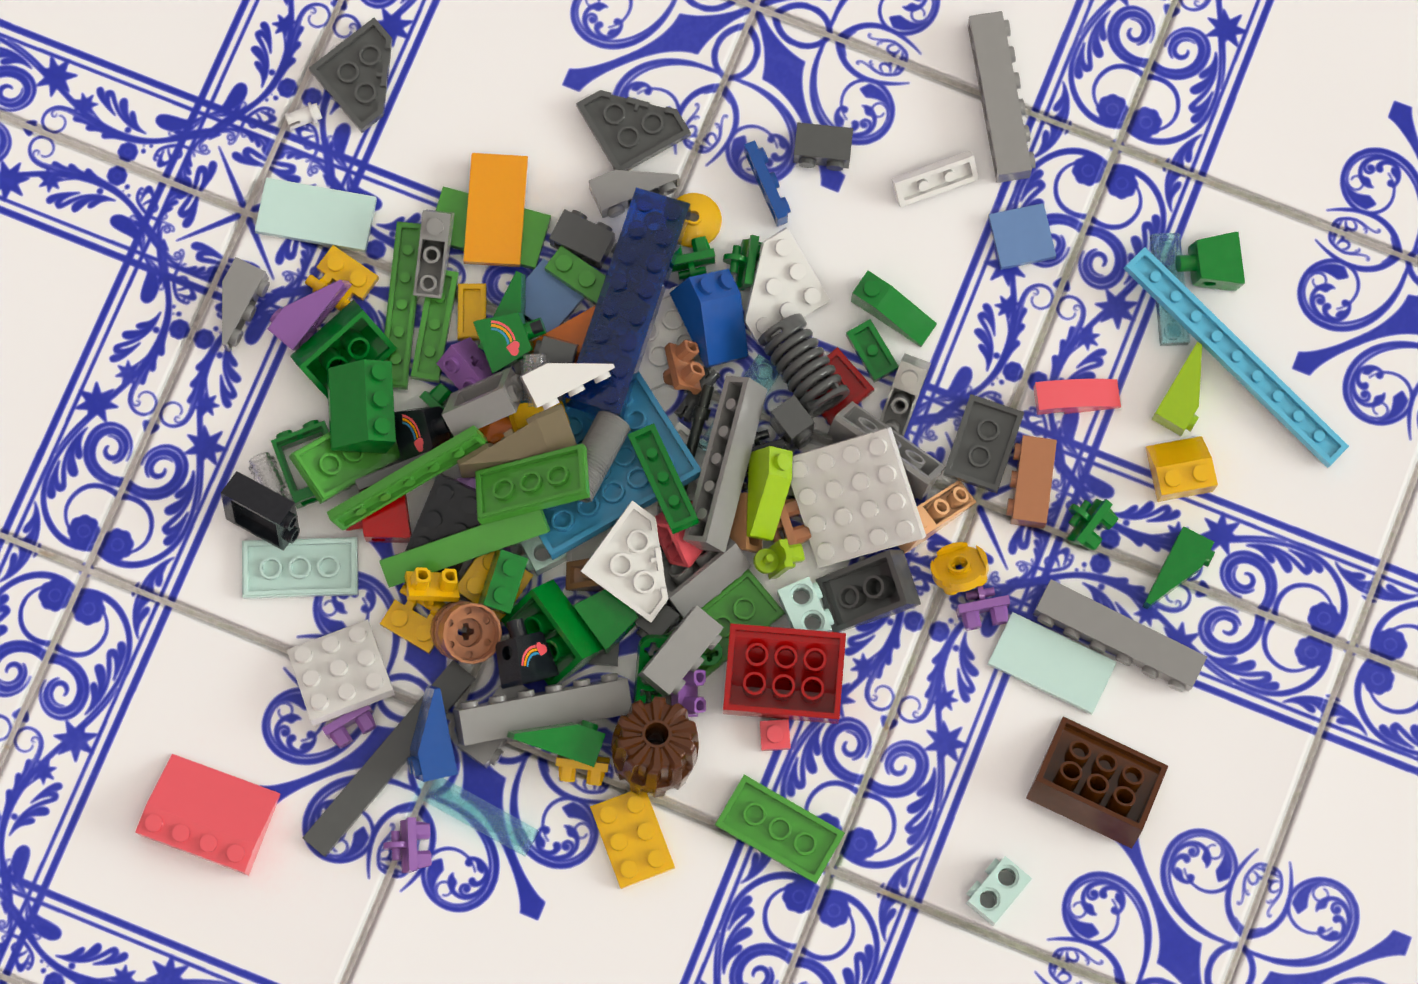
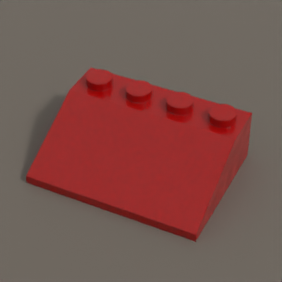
(784, 673)

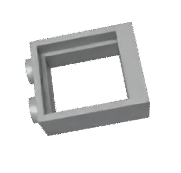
(483, 402)

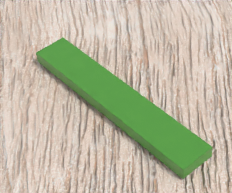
(402, 302)
(406, 478)
(464, 545)

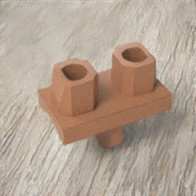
(683, 370)
(796, 534)

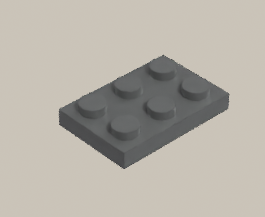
(983, 443)

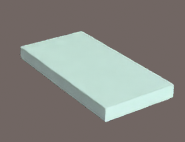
(315, 215)
(302, 570)
(1052, 663)

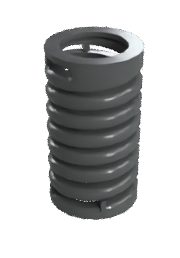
(807, 361)

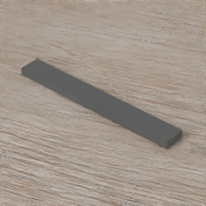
(381, 767)

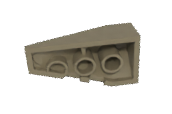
(543, 434)

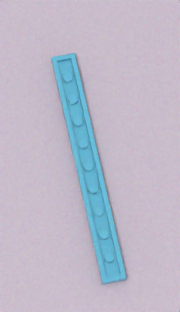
(1236, 357)

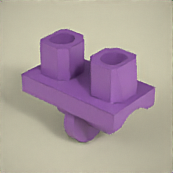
(996, 606)
(688, 694)
(338, 728)
(405, 845)

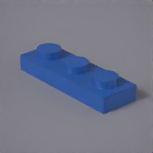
(767, 182)

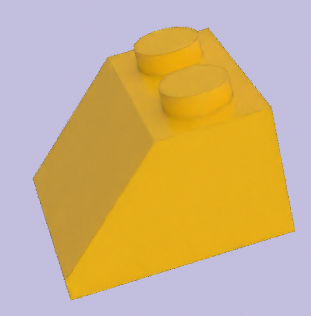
(1181, 469)

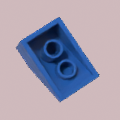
(713, 316)
(431, 743)

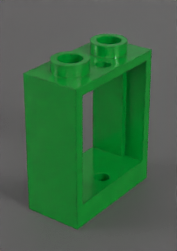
(288, 439)

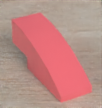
(1076, 395)

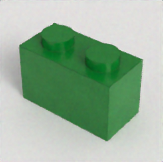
(503, 581)

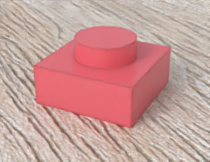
(775, 735)

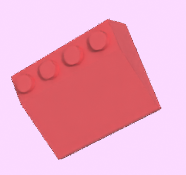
(208, 814)

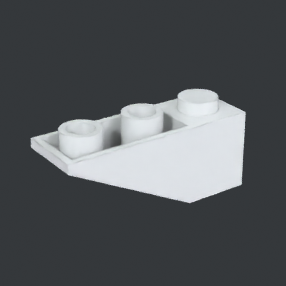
(556, 379)

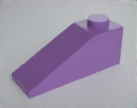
(303, 317)

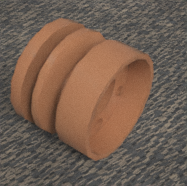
(477, 642)

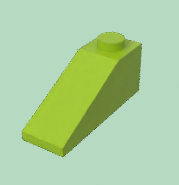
(1182, 398)
(767, 490)

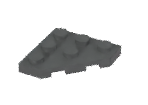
(358, 74)
(631, 128)

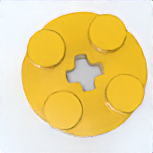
(953, 580)

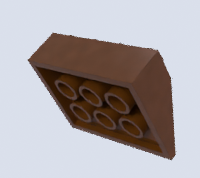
(1097, 782)

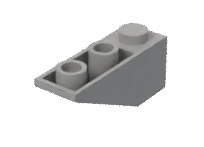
(616, 188)
(433, 253)
(240, 292)
(904, 393)

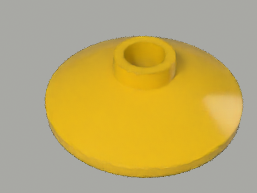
(709, 218)

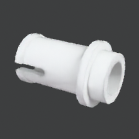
(303, 116)

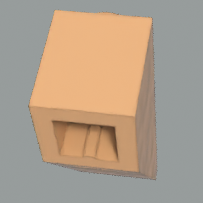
(941, 510)

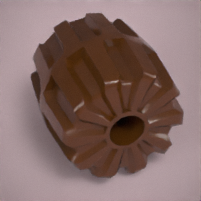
(655, 746)

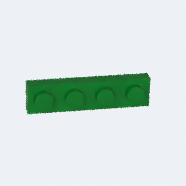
(663, 478)

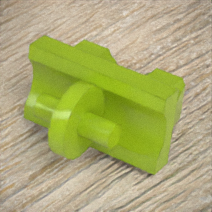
(778, 558)

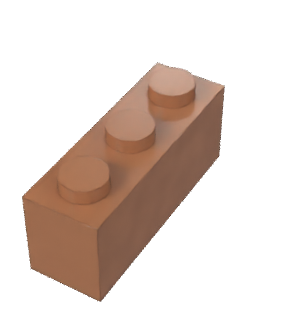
(1031, 481)

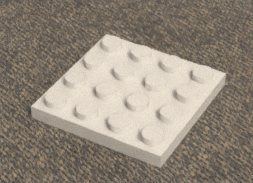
(855, 497)

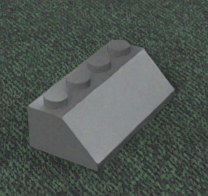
(919, 466)

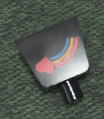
(420, 430)
(524, 657)

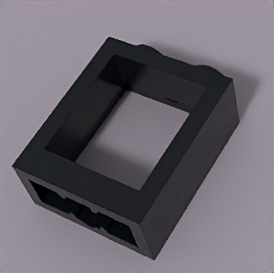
(260, 511)

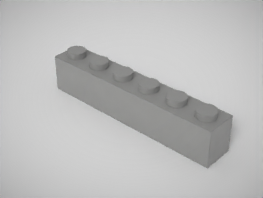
(1000, 97)
(726, 463)
(1120, 636)
(554, 706)

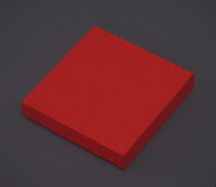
(855, 381)

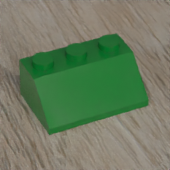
(342, 340)
(361, 406)
(567, 635)

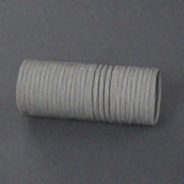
(603, 444)

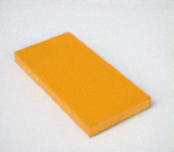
(495, 210)

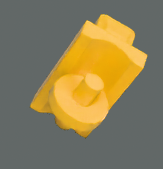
(432, 586)
(595, 774)

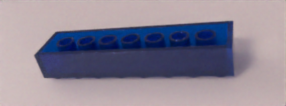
(631, 299)

